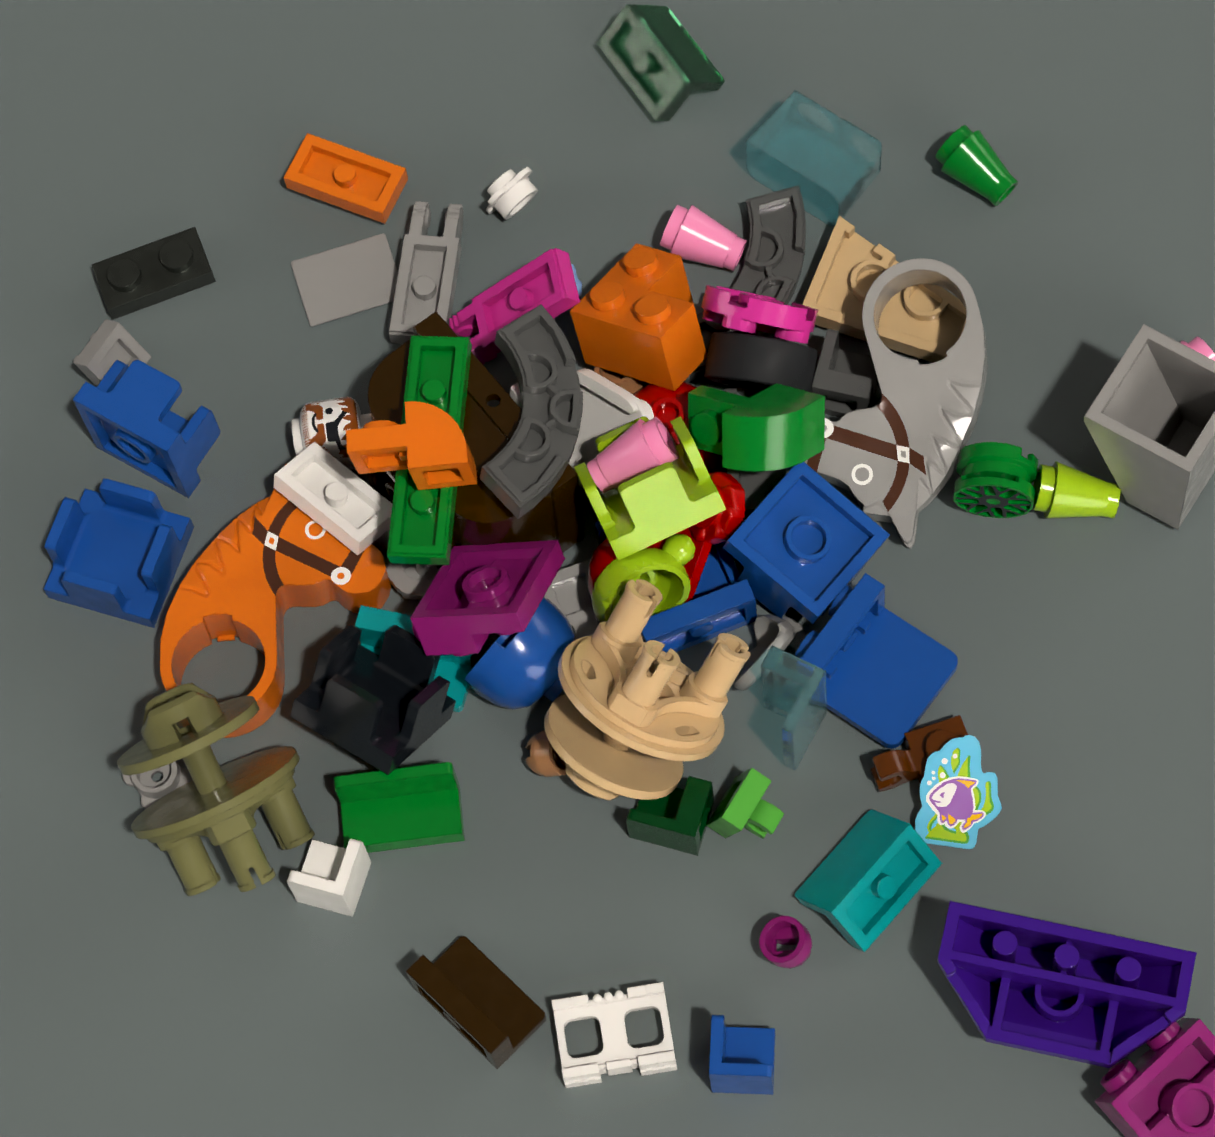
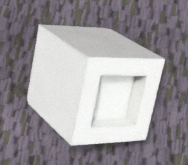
(331, 876)

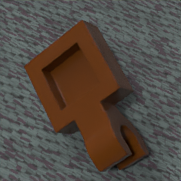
(901, 766)

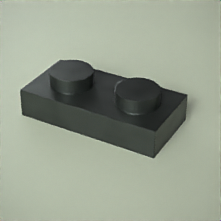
(153, 273)

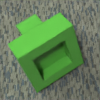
(744, 807)

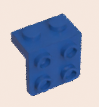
(877, 664)

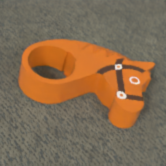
(250, 578)

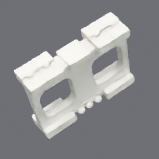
(617, 1054)

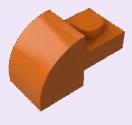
(426, 445)

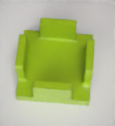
(655, 501)

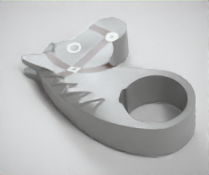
(910, 443)

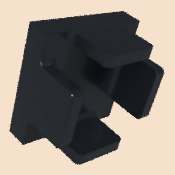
(375, 702)

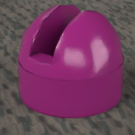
(785, 931)

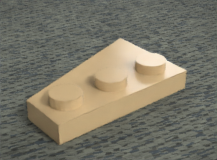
(915, 321)

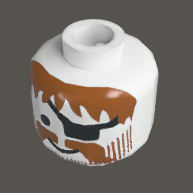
(327, 426)

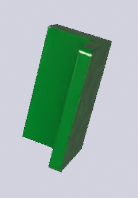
(401, 808)

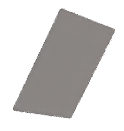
(346, 279)

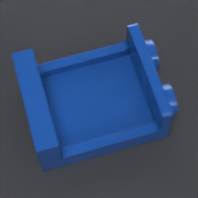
(716, 608)

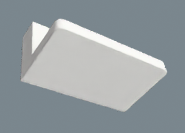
(336, 499)

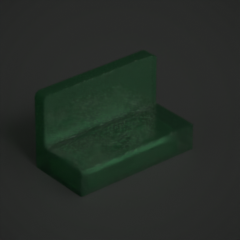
(658, 58)

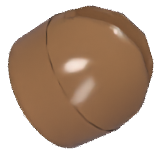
(543, 757)

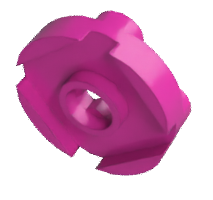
(758, 312)

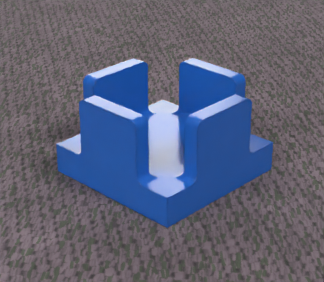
(134, 424)
(804, 544)
(116, 552)

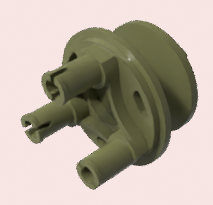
(219, 798)

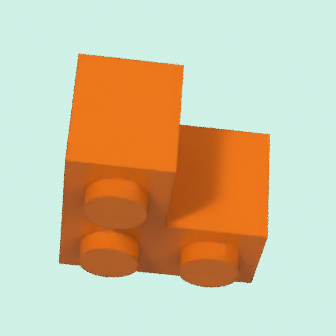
(642, 320)

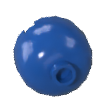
(524, 664)

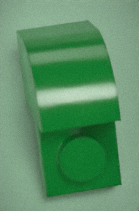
(758, 432)

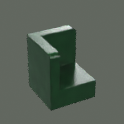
(676, 819)

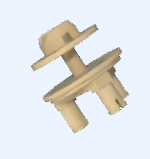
(634, 707)

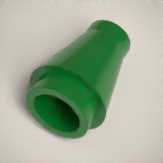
(975, 164)

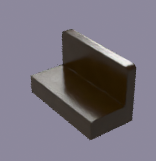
(477, 1000)

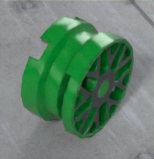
(994, 478)

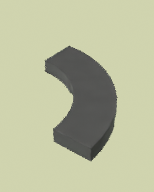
(772, 256)
(549, 414)

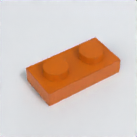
(346, 178)

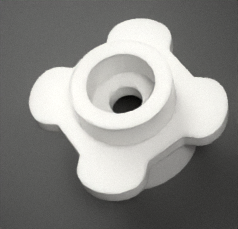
(511, 193)

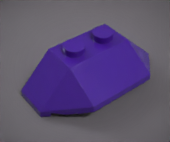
(1061, 984)

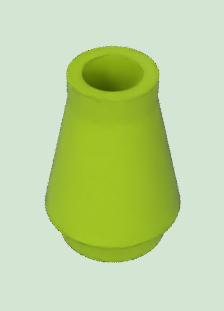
(1072, 493)

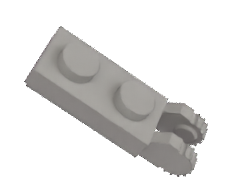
(426, 271)

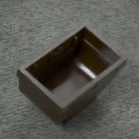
(487, 430)

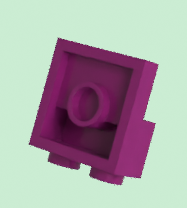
(483, 594)
(1167, 1087)

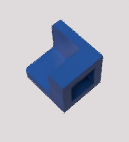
(741, 1058)

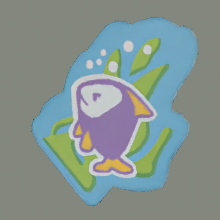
(956, 795)

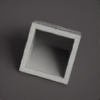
(1158, 425)

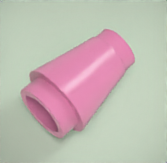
(702, 239)
(632, 454)

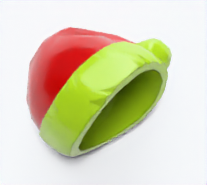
(658, 564)

